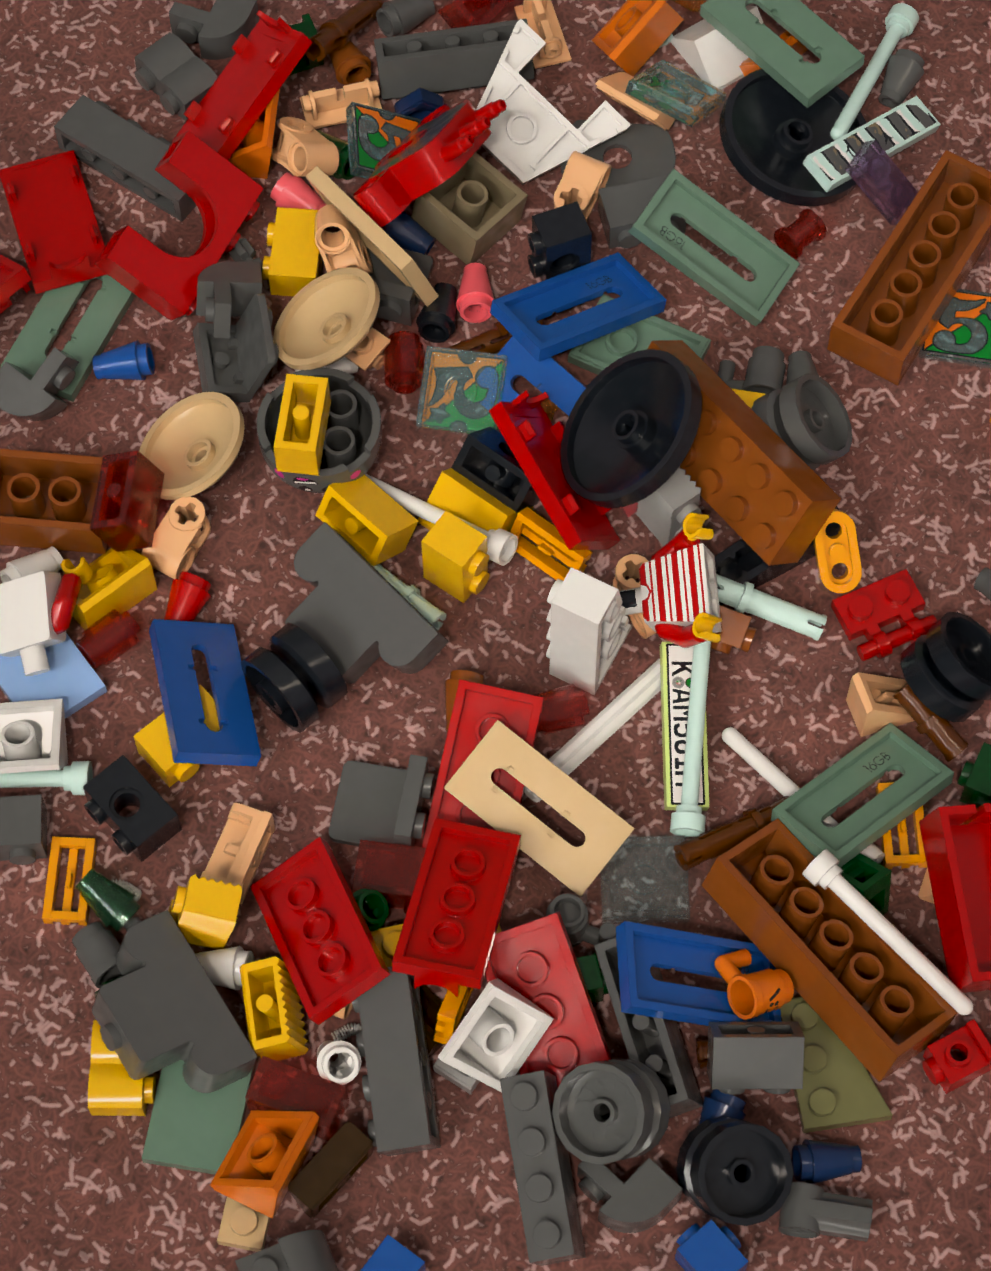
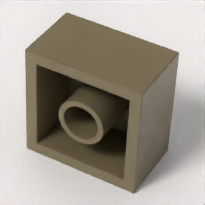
(471, 209)

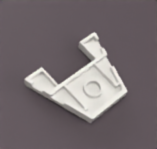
(531, 133)

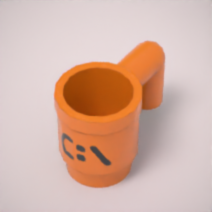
(753, 992)

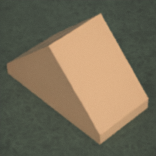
(873, 702)

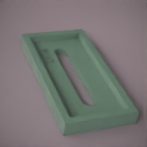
(800, 78)
(763, 258)
(87, 339)
(884, 751)

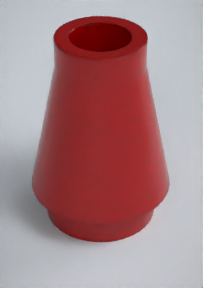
(187, 597)

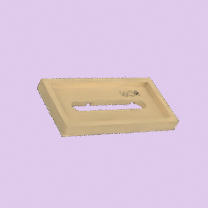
(374, 237)
(569, 864)

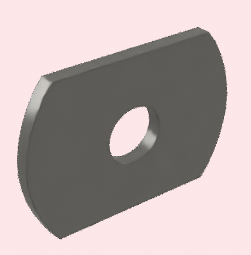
(649, 148)

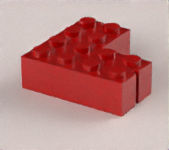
(961, 889)

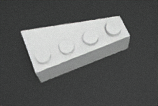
(584, 629)

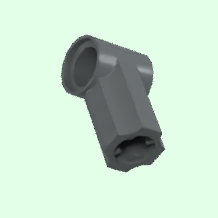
(814, 1212)

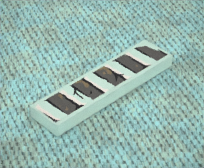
(892, 130)

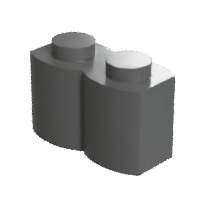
(173, 74)

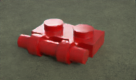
(879, 605)

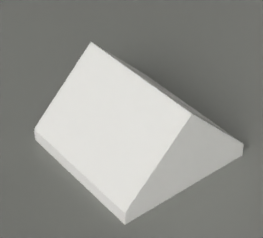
(711, 53)
(32, 736)
(496, 1035)

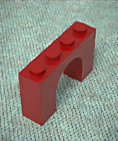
(224, 200)

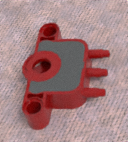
(426, 158)

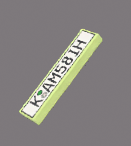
(675, 693)

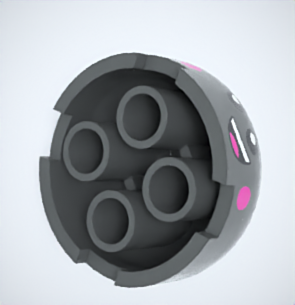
(350, 438)

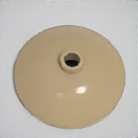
(327, 319)
(195, 443)

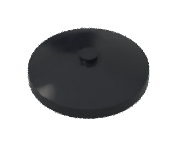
(772, 133)
(631, 428)

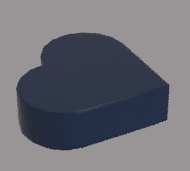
(419, 104)

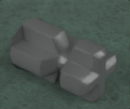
(244, 252)

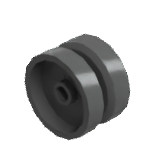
(808, 419)
(610, 1110)

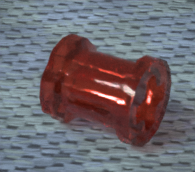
(800, 233)

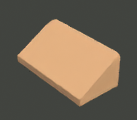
(615, 87)

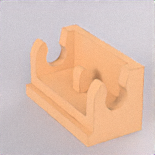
(240, 847)

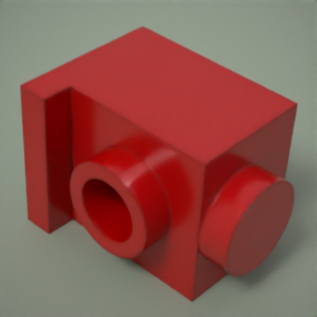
(951, 1073)

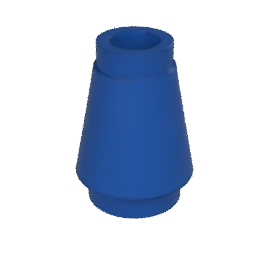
(126, 362)

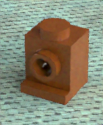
(735, 631)

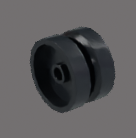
(950, 667)
(294, 677)
(735, 1170)

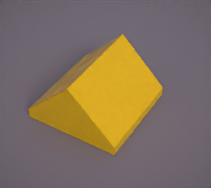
(469, 502)
(117, 583)

